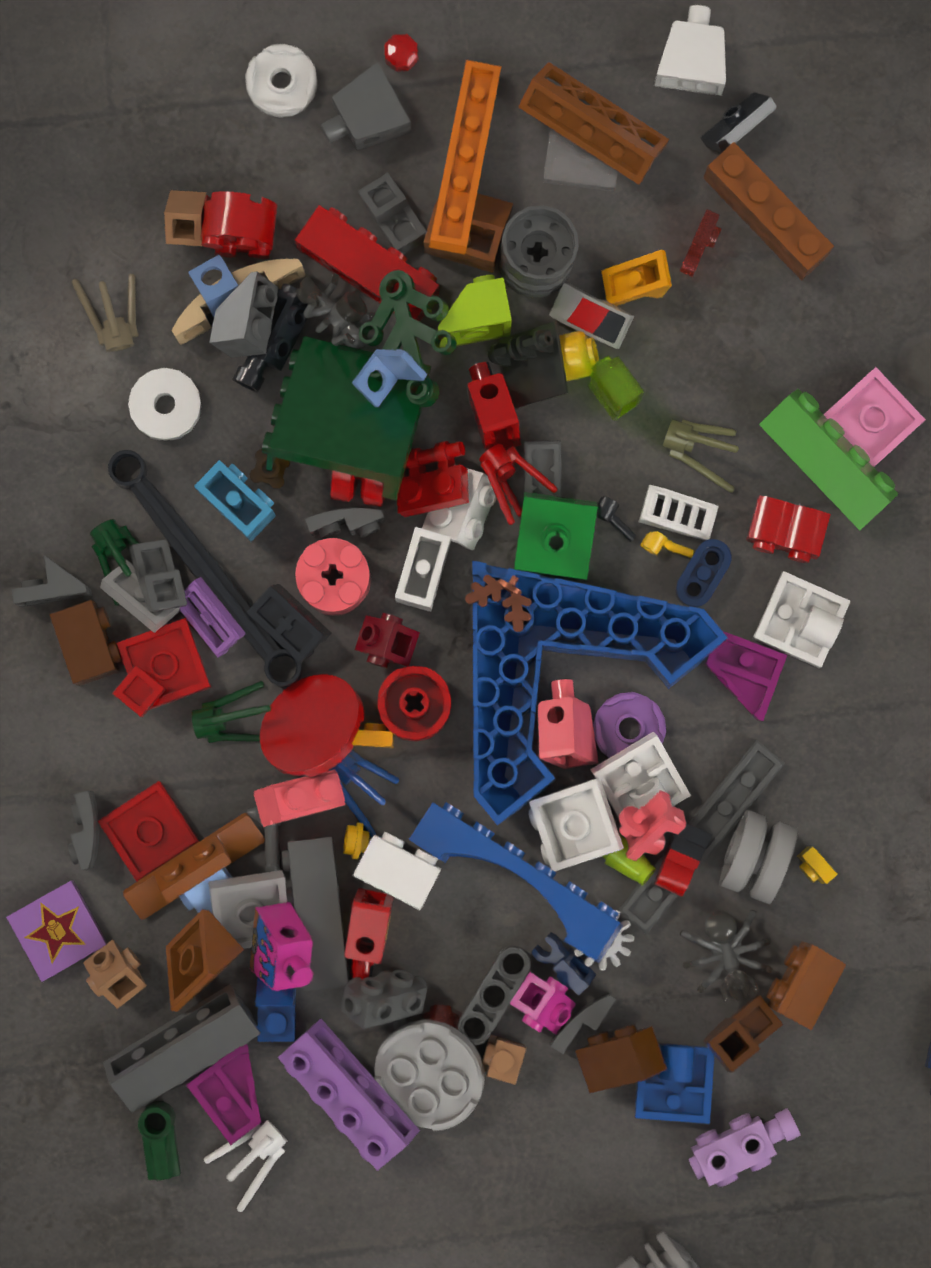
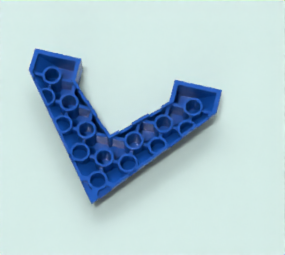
(563, 620)

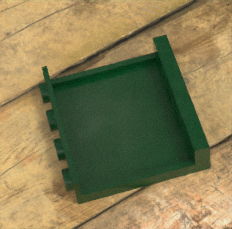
(334, 425)

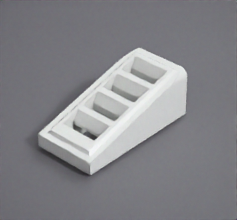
(662, 522)

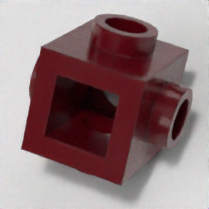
(386, 641)

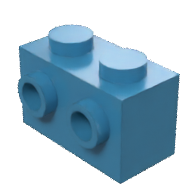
(235, 500)

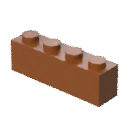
(767, 211)

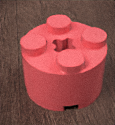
(318, 561)

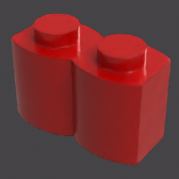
(787, 528)

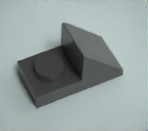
(60, 587)

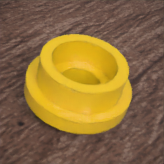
(355, 840)

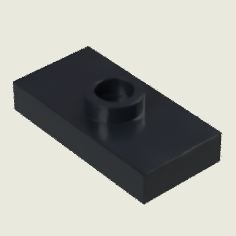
(738, 121)

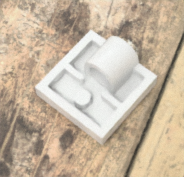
(801, 619)
(639, 774)

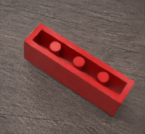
(358, 257)

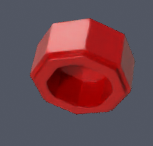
(401, 52)

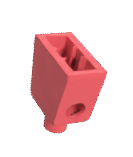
(566, 728)

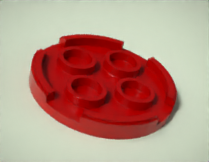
(311, 725)

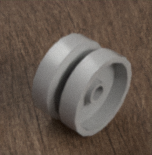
(761, 858)

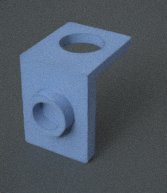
(217, 293)
(392, 366)

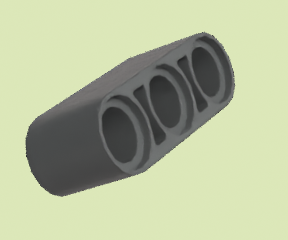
(495, 976)

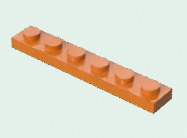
(465, 157)

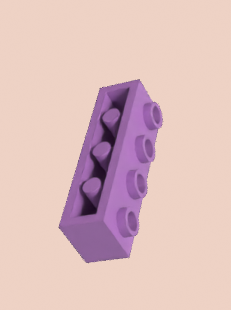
(348, 1094)

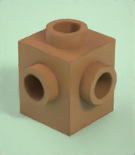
(114, 973)

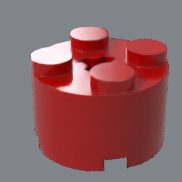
(238, 225)
(414, 682)

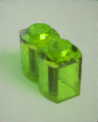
(615, 387)

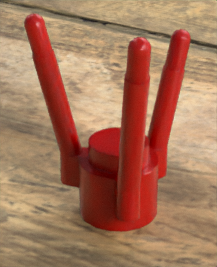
(499, 466)

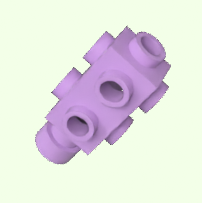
(732, 1146)

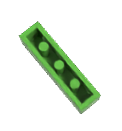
(829, 458)

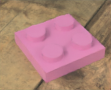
(875, 416)

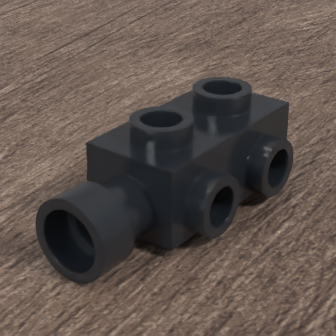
(285, 329)

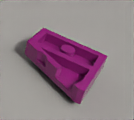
(747, 672)
(229, 1094)

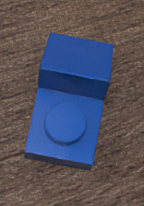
(276, 1014)

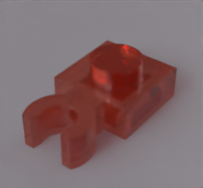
(705, 236)

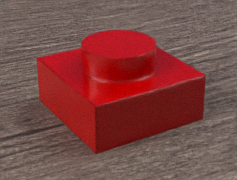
(139, 691)

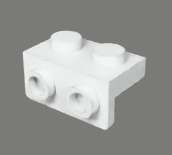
(465, 521)

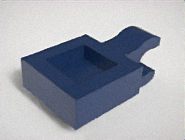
(569, 967)

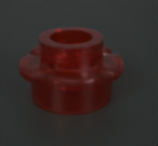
(442, 1014)

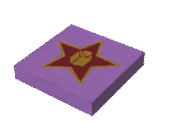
(57, 930)

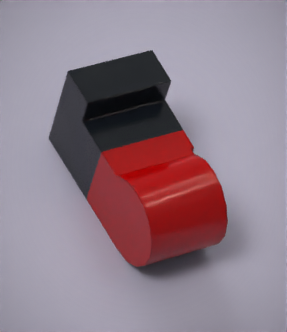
(682, 859)

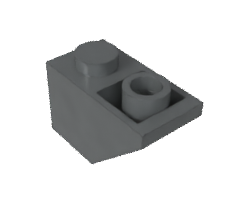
(245, 318)

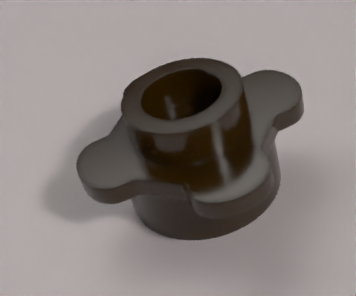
(273, 478)

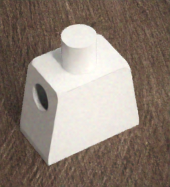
(694, 55)

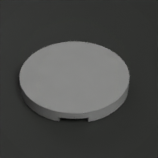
(431, 1073)

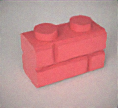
(299, 798)

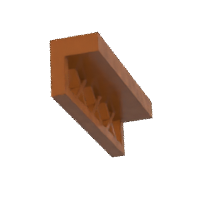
(591, 124)

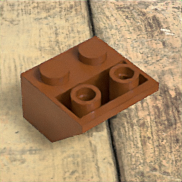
(485, 234)
(805, 984)

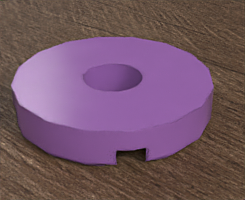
(619, 708)

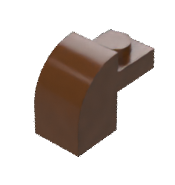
(739, 1036)

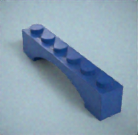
(446, 836)

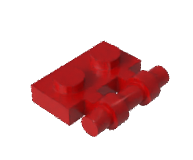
(434, 489)

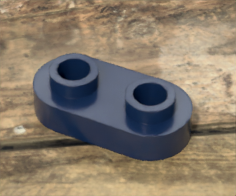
(702, 573)

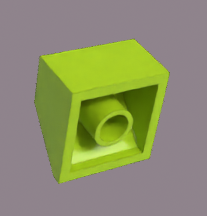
(479, 312)

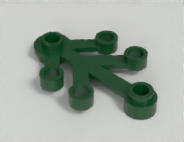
(408, 329)

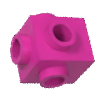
(543, 1003)

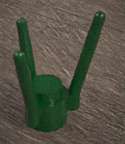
(110, 541)
(210, 720)

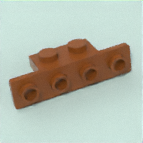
(193, 866)

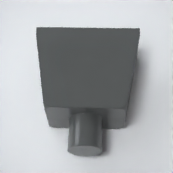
(367, 111)

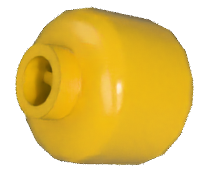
(578, 354)

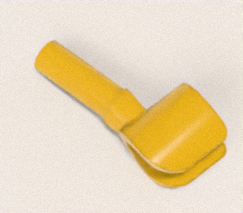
(655, 541)

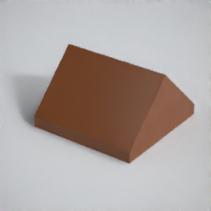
(198, 957)

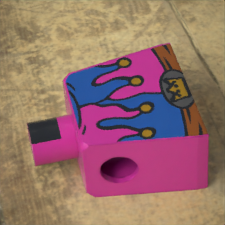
(280, 947)

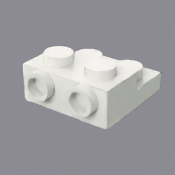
(575, 825)

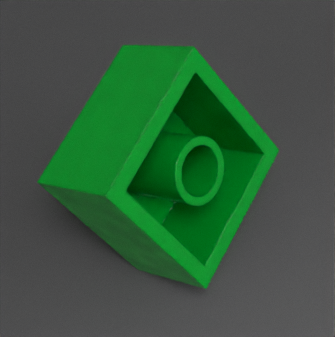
(555, 535)

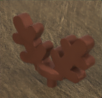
(494, 588)

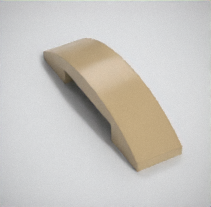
(194, 320)

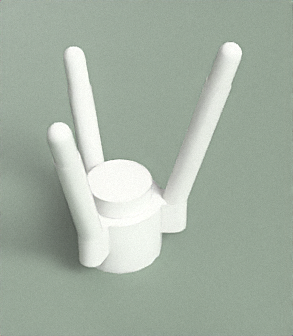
(266, 1141)

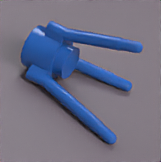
(348, 772)

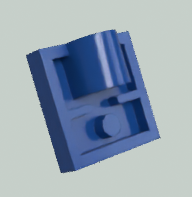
(682, 1090)

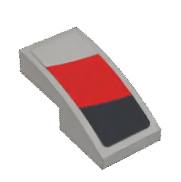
(592, 316)

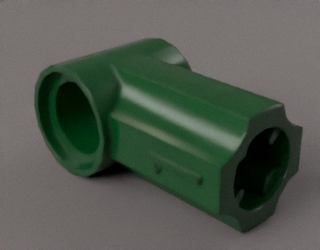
(160, 1144)

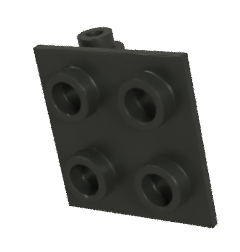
(532, 364)

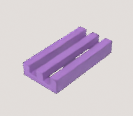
(212, 614)

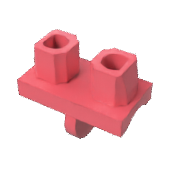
(646, 826)

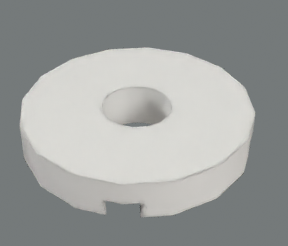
(287, 100)
(165, 383)

